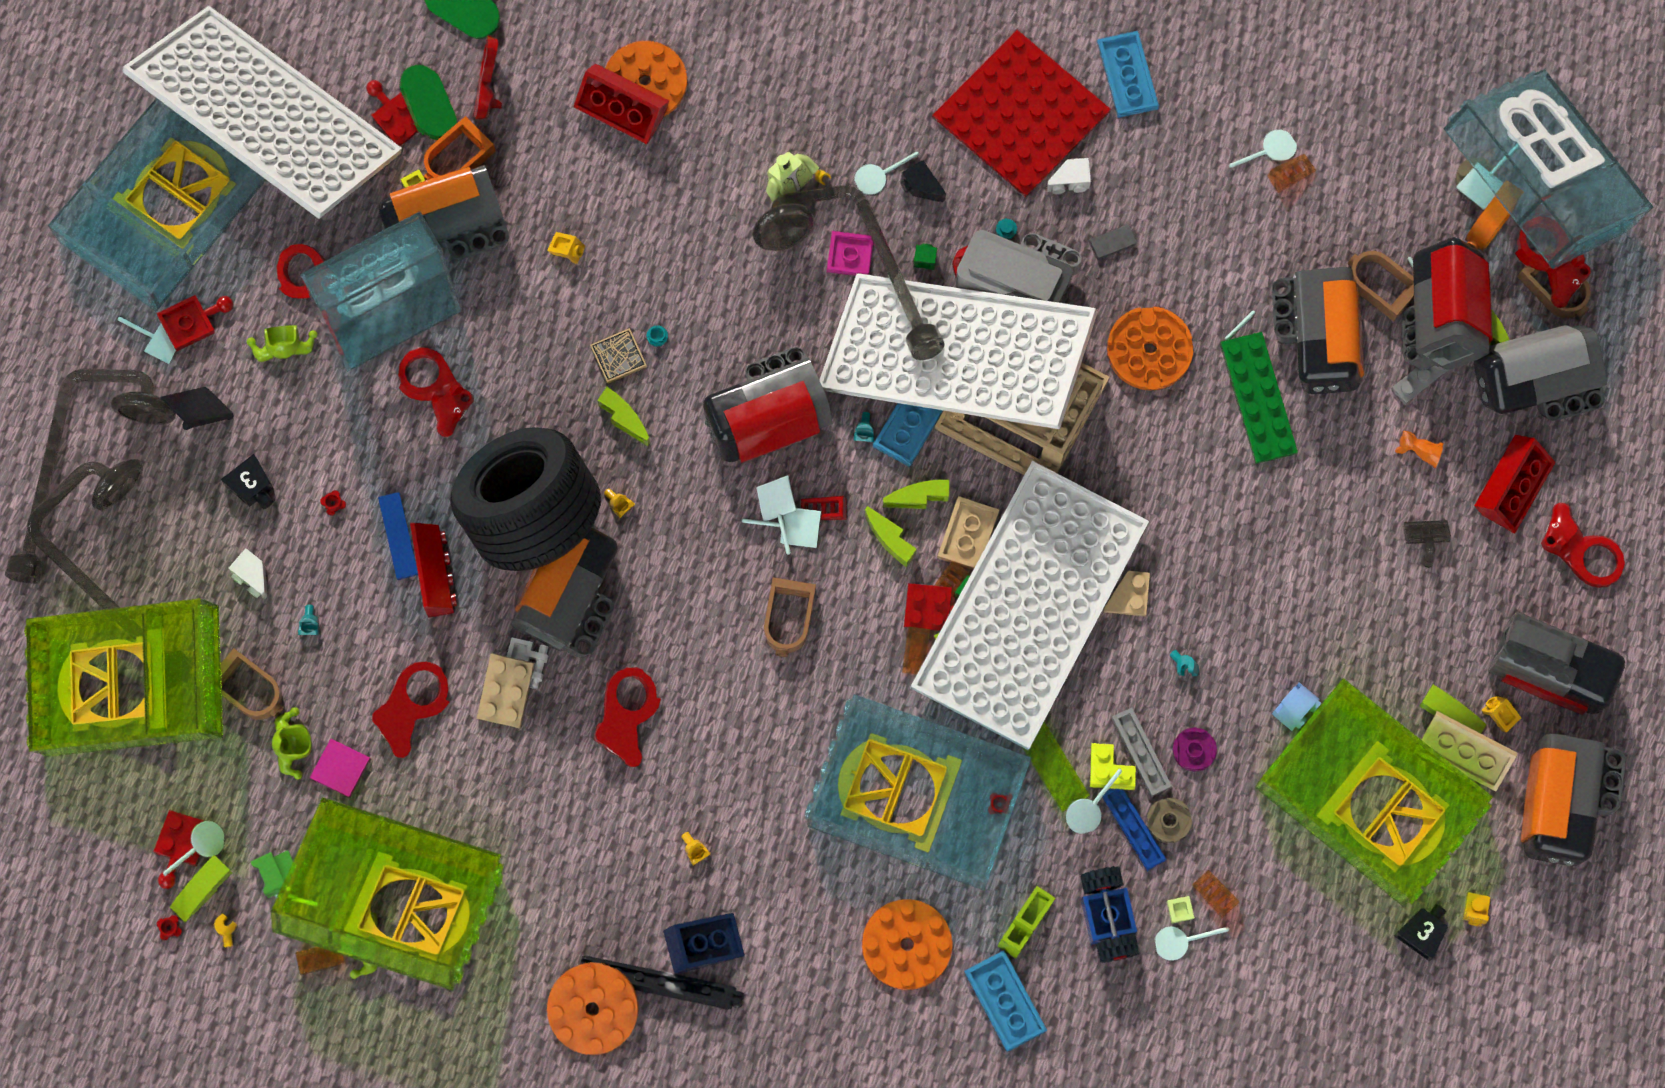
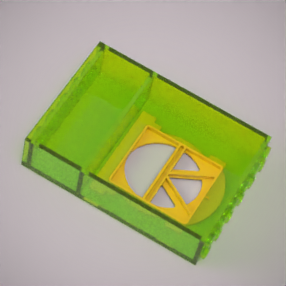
(180, 677)
(1358, 740)
(357, 853)

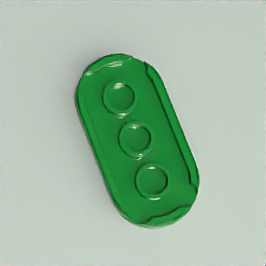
(471, 17)
(427, 101)

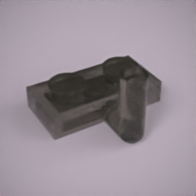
(1428, 533)

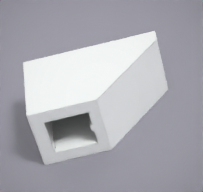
(1074, 173)
(252, 572)

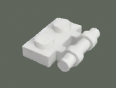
(522, 650)

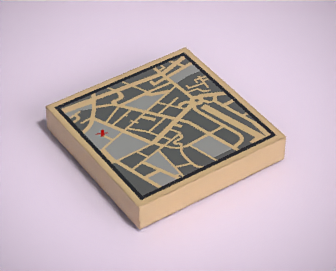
(618, 356)

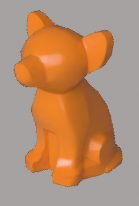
(1423, 448)

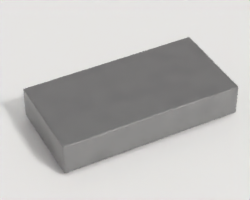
(1113, 242)

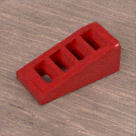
(842, 515)

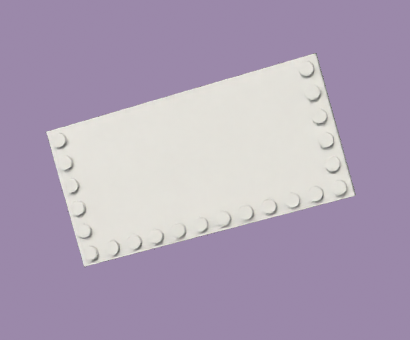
(263, 111)
(998, 358)
(1029, 605)

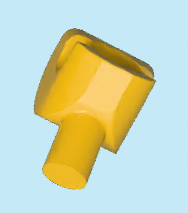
(618, 502)
(694, 849)
(225, 931)

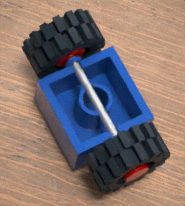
(1109, 914)

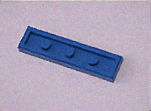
(398, 536)
(1134, 828)

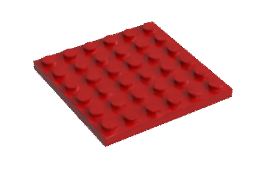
(1021, 113)

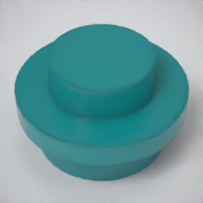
(1006, 228)
(657, 336)

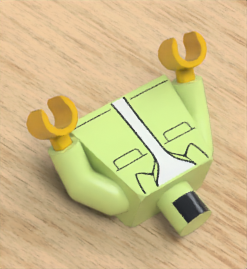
(791, 174)

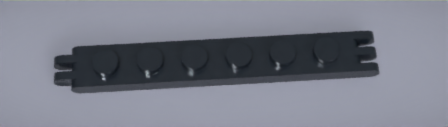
(676, 985)

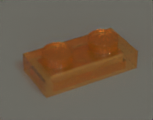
(317, 959)

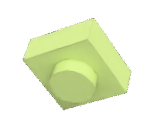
(1180, 909)

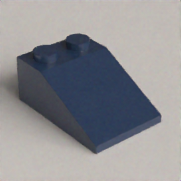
(703, 942)

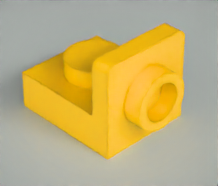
(566, 246)
(1501, 712)
(1476, 909)

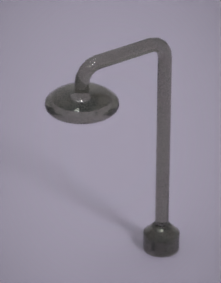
(790, 223)
(135, 406)
(109, 490)

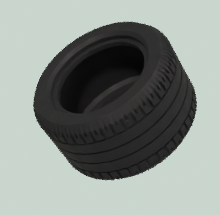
(525, 499)

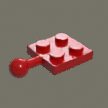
(393, 115)
(188, 321)
(927, 606)
(175, 843)

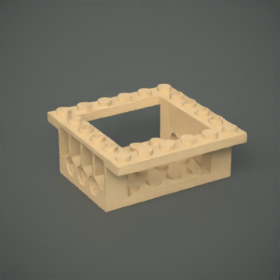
(1055, 442)

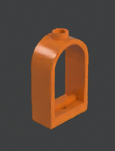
(472, 133)
(1487, 225)

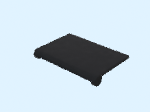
(198, 407)

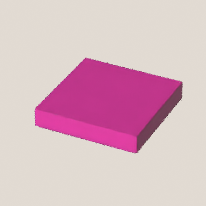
(849, 253)
(340, 768)

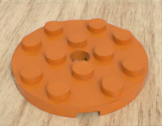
(654, 61)
(1153, 327)
(883, 944)
(579, 1028)

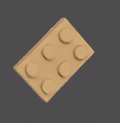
(968, 532)
(505, 690)

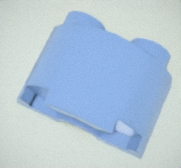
(1296, 706)

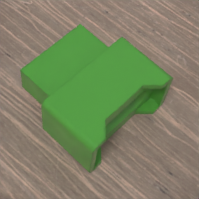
(273, 871)

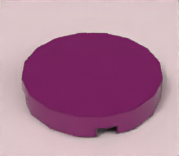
(1195, 756)

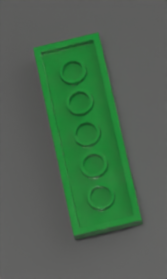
(1258, 397)

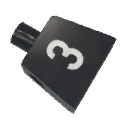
(249, 483)
(1424, 932)

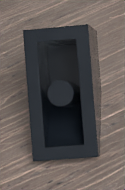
(922, 183)

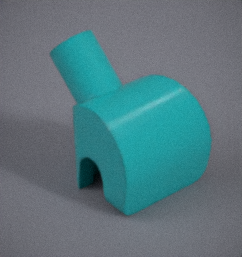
(864, 429)
(309, 622)
(1185, 662)

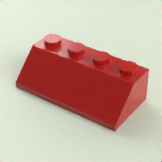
(620, 103)
(1515, 483)
(432, 569)

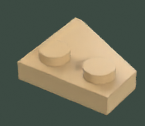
(1130, 595)

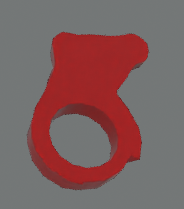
(286, 255)

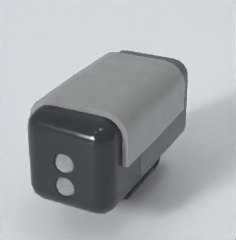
(1544, 372)

